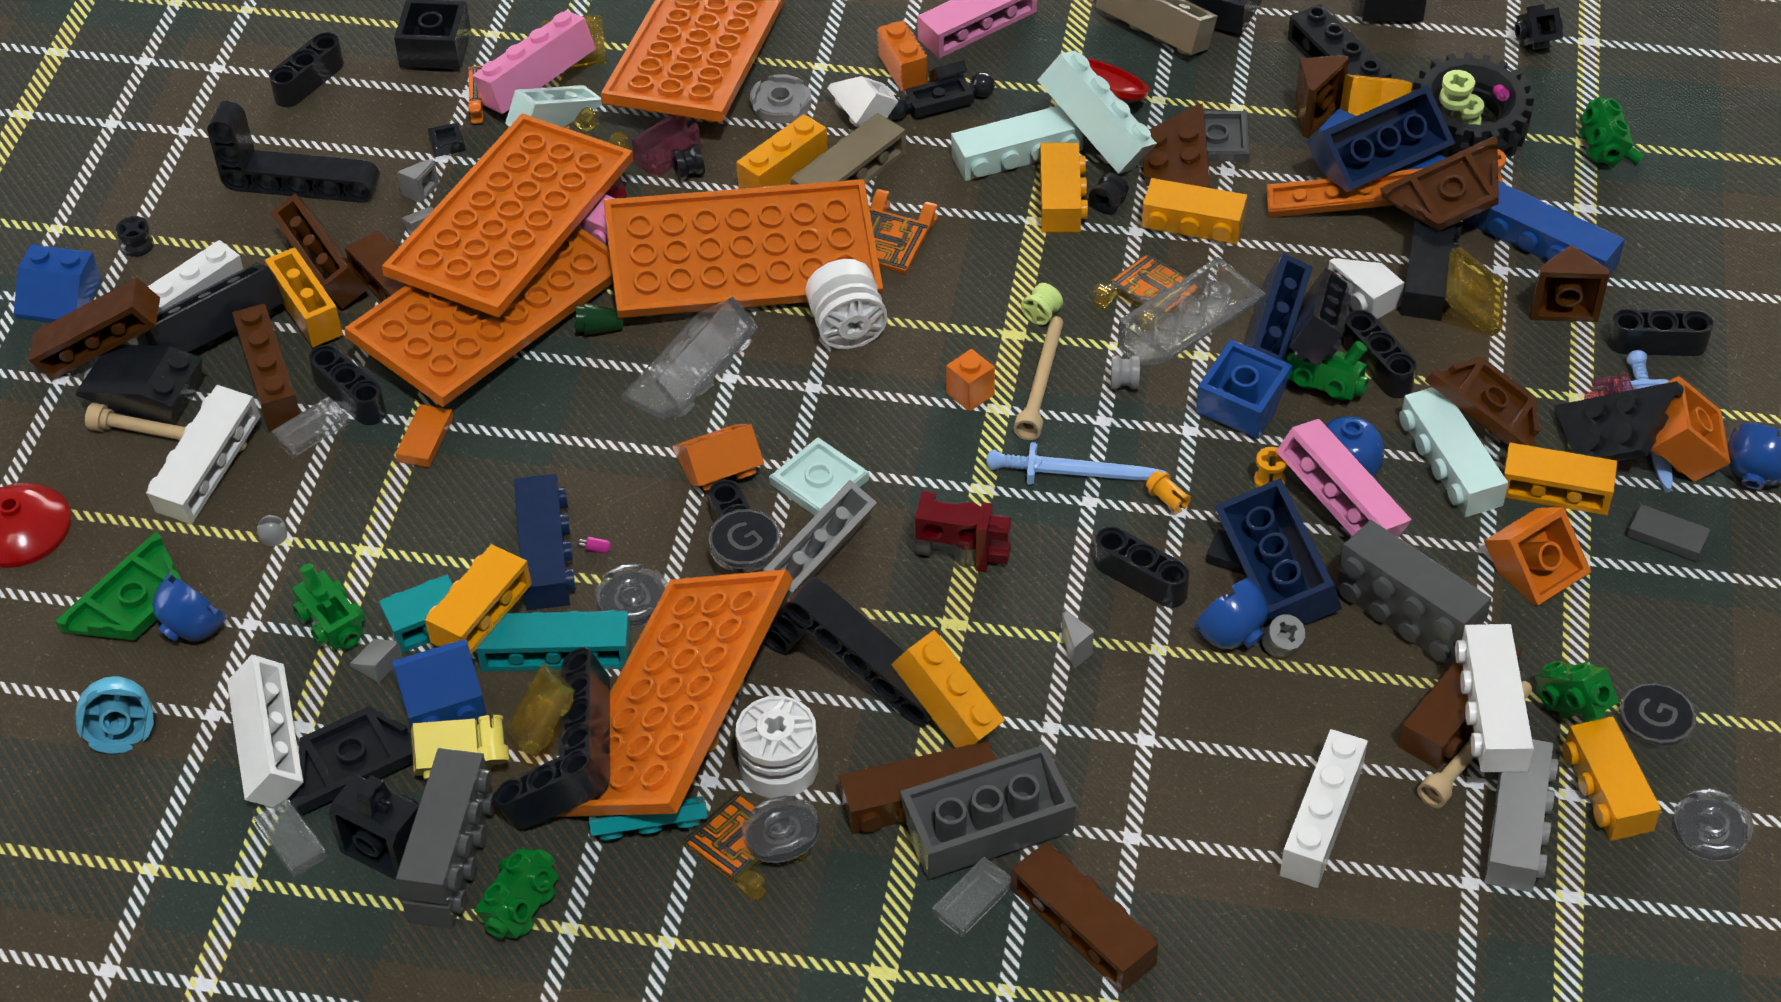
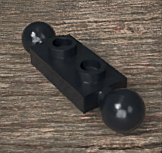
(942, 95)

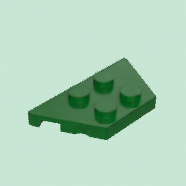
(124, 598)

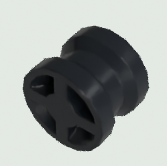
(688, 161)
(1108, 193)
(134, 236)

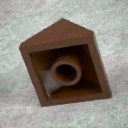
(1319, 90)
(1569, 288)

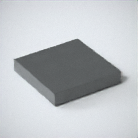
(1227, 136)

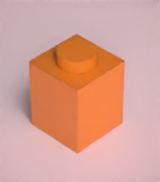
(970, 380)

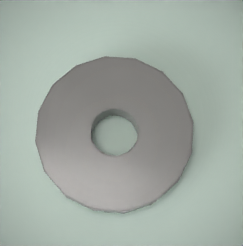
(769, 109)

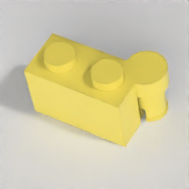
(461, 736)

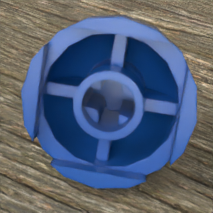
(1361, 440)
(1756, 455)
(184, 611)
(1235, 618)

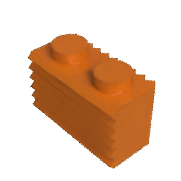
(902, 55)

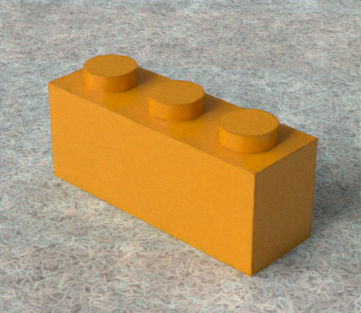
(783, 154)
(1062, 187)
(1194, 211)
(305, 297)
(1559, 478)
(479, 599)
(947, 691)
(1611, 779)

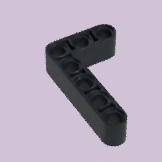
(282, 173)
(847, 637)
(584, 757)

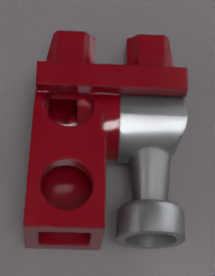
(962, 530)

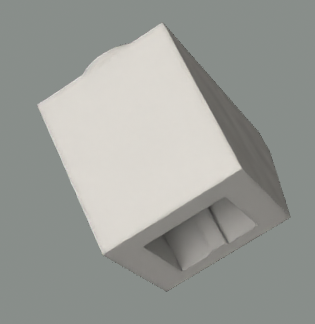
(862, 98)
(1374, 288)

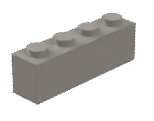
(823, 536)
(1520, 824)

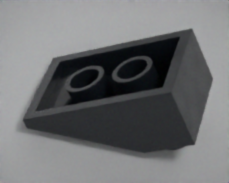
(144, 381)

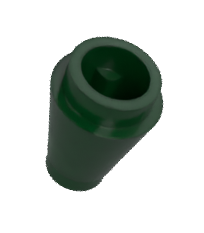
(596, 319)

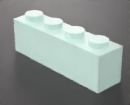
(1097, 111)
(1011, 142)
(1453, 452)

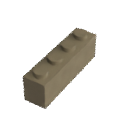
(1168, 21)
(858, 155)

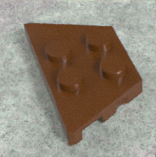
(1180, 150)
(1450, 188)
(1490, 399)

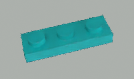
(612, 826)

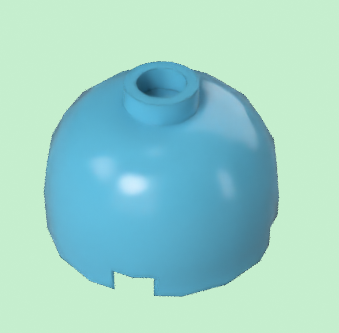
(114, 714)

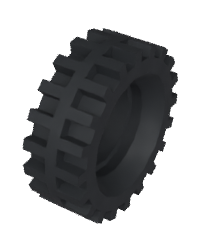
(1512, 114)

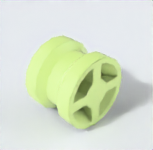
(1457, 90)
(1472, 113)
(1042, 303)

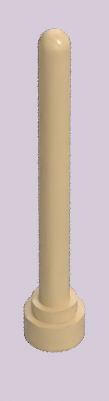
(100, 417)
(1029, 421)
(1437, 787)

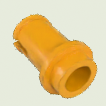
(1162, 487)

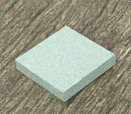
(817, 475)

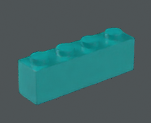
(536, 638)

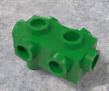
(1607, 133)
(1339, 376)
(327, 609)
(1574, 690)
(517, 892)

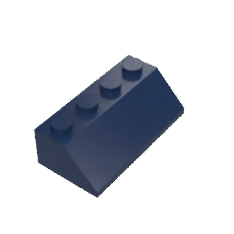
(1381, 140)
(1279, 553)

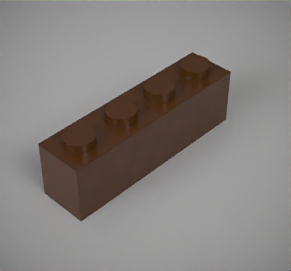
(319, 251)
(367, 259)
(94, 328)
(266, 365)
(1439, 721)
(873, 794)
(1084, 916)

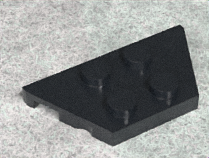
(1618, 423)
(356, 744)

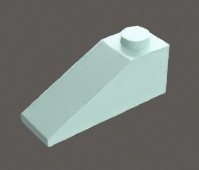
(552, 104)

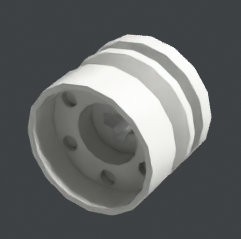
(846, 304)
(777, 746)

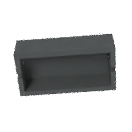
(1409, 591)
(446, 838)

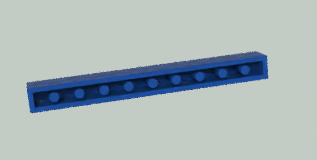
(1529, 221)

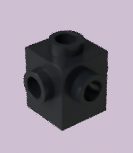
(1539, 27)

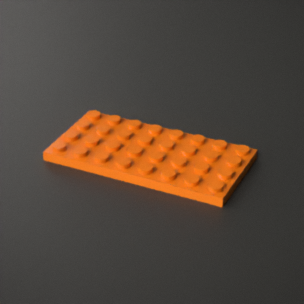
(691, 56)
(508, 215)
(733, 243)
(451, 346)
(682, 687)

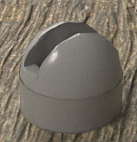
(271, 530)

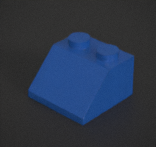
(54, 282)
(1243, 388)
(439, 685)

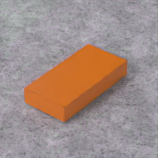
(424, 435)

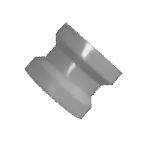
(1125, 372)
(1283, 644)

